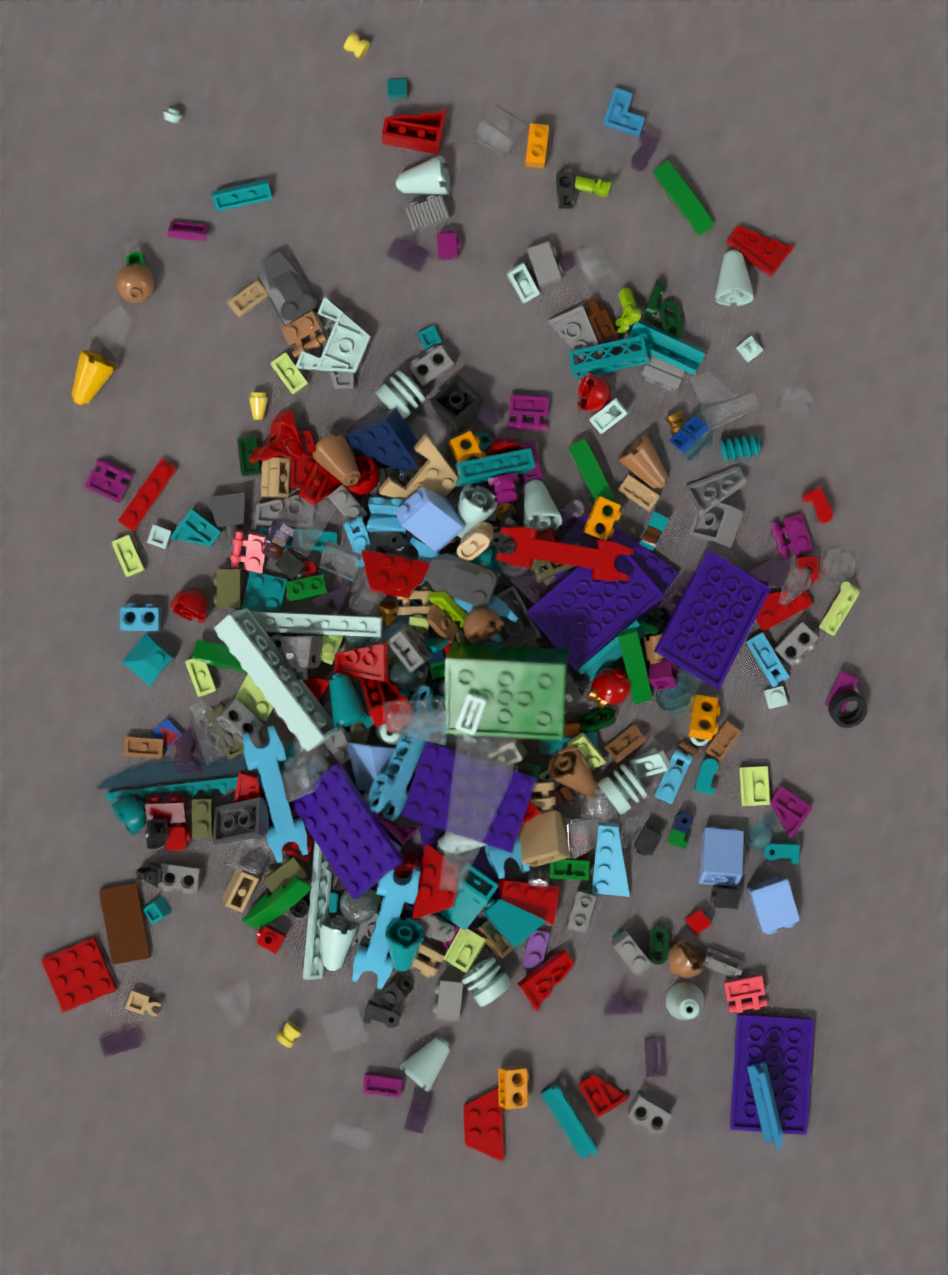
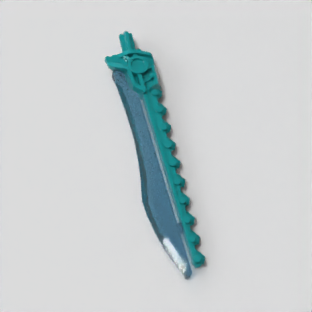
(165, 771)

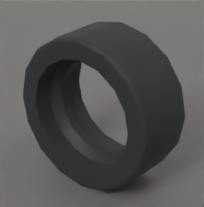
(853, 719)

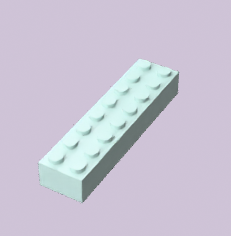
(279, 684)

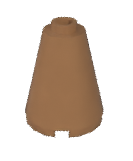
(337, 458)
(644, 462)
(572, 771)

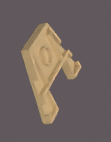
(434, 475)

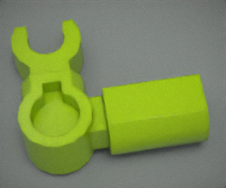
(587, 185)
(631, 313)

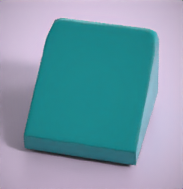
(397, 89)
(435, 644)
(157, 910)

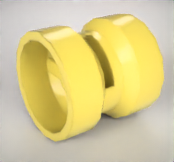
(356, 45)
(288, 1034)

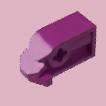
(504, 488)
(400, 834)

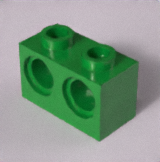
(306, 587)
(570, 869)

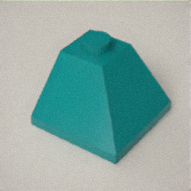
(148, 659)

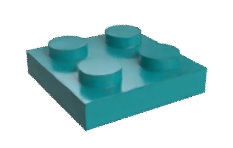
(264, 592)

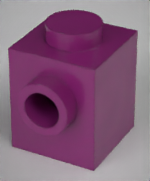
(448, 245)
(663, 675)

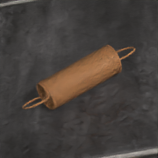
(689, 748)

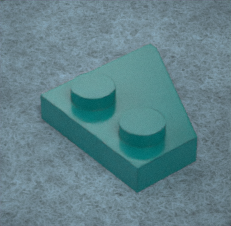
(196, 530)

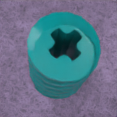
(740, 448)

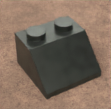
(457, 403)

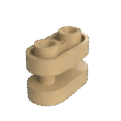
(475, 541)
(423, 594)
(546, 801)
(428, 967)

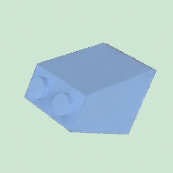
(430, 518)
(368, 762)
(721, 856)
(773, 904)

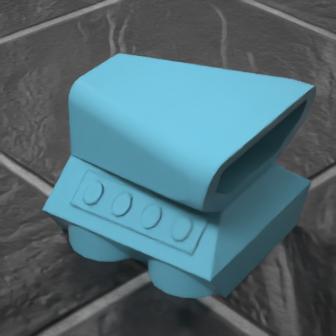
(383, 515)

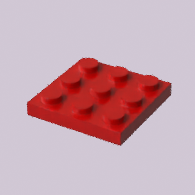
(78, 974)

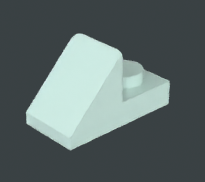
(523, 283)
(608, 415)
(650, 763)

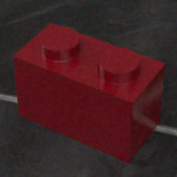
(167, 806)

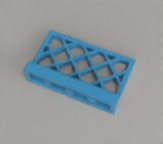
(765, 1103)

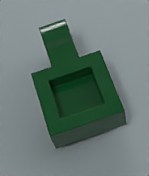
(653, 623)

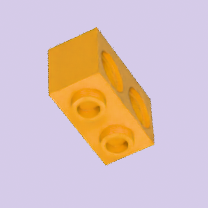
(537, 146)
(465, 454)
(598, 517)
(700, 716)
(508, 1088)

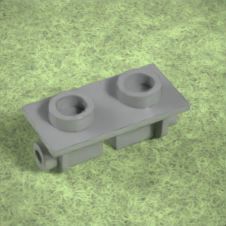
(723, 963)

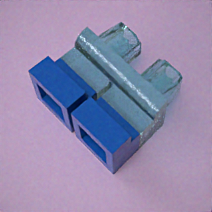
(693, 441)

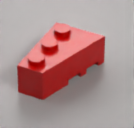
(415, 132)
(377, 694)
(532, 899)

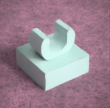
(749, 349)

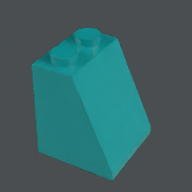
(510, 921)

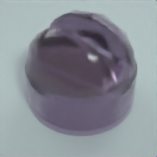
(567, 263)

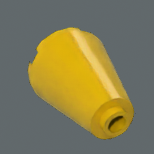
(90, 376)

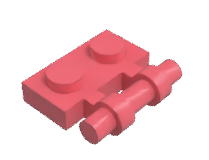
(254, 558)
(745, 988)

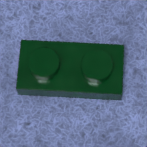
(246, 447)

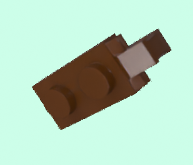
(601, 323)

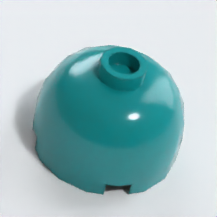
(130, 813)

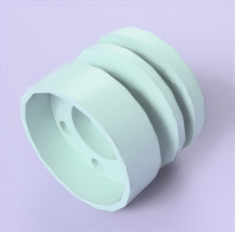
(400, 394)
(622, 789)
(488, 983)

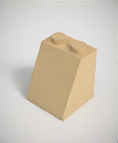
(543, 839)

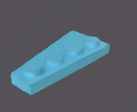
(609, 865)

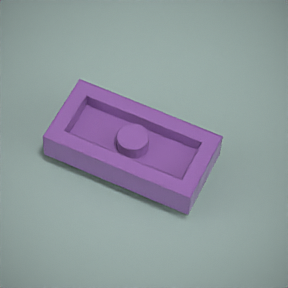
(536, 949)

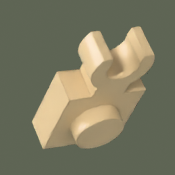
(139, 1002)

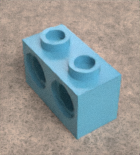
(140, 622)

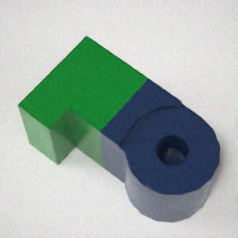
(437, 665)
(679, 828)

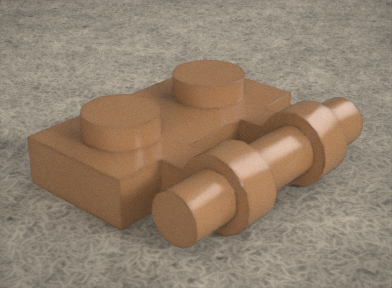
(301, 329)

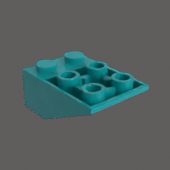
(471, 898)

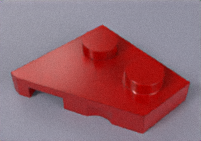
(318, 484)

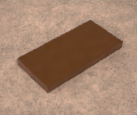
(124, 923)

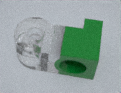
(132, 251)

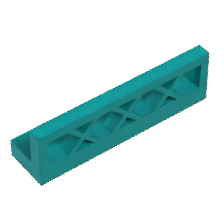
(668, 347)
(611, 363)
(494, 466)
(608, 653)
(569, 1121)

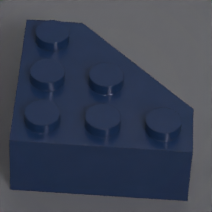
(386, 440)

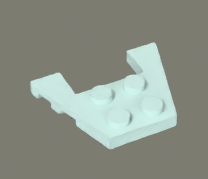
(344, 346)

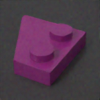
(789, 810)

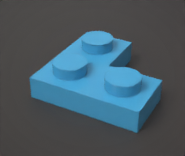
(618, 117)

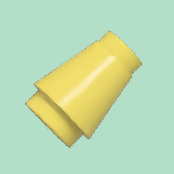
(258, 404)

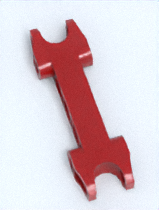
(599, 559)

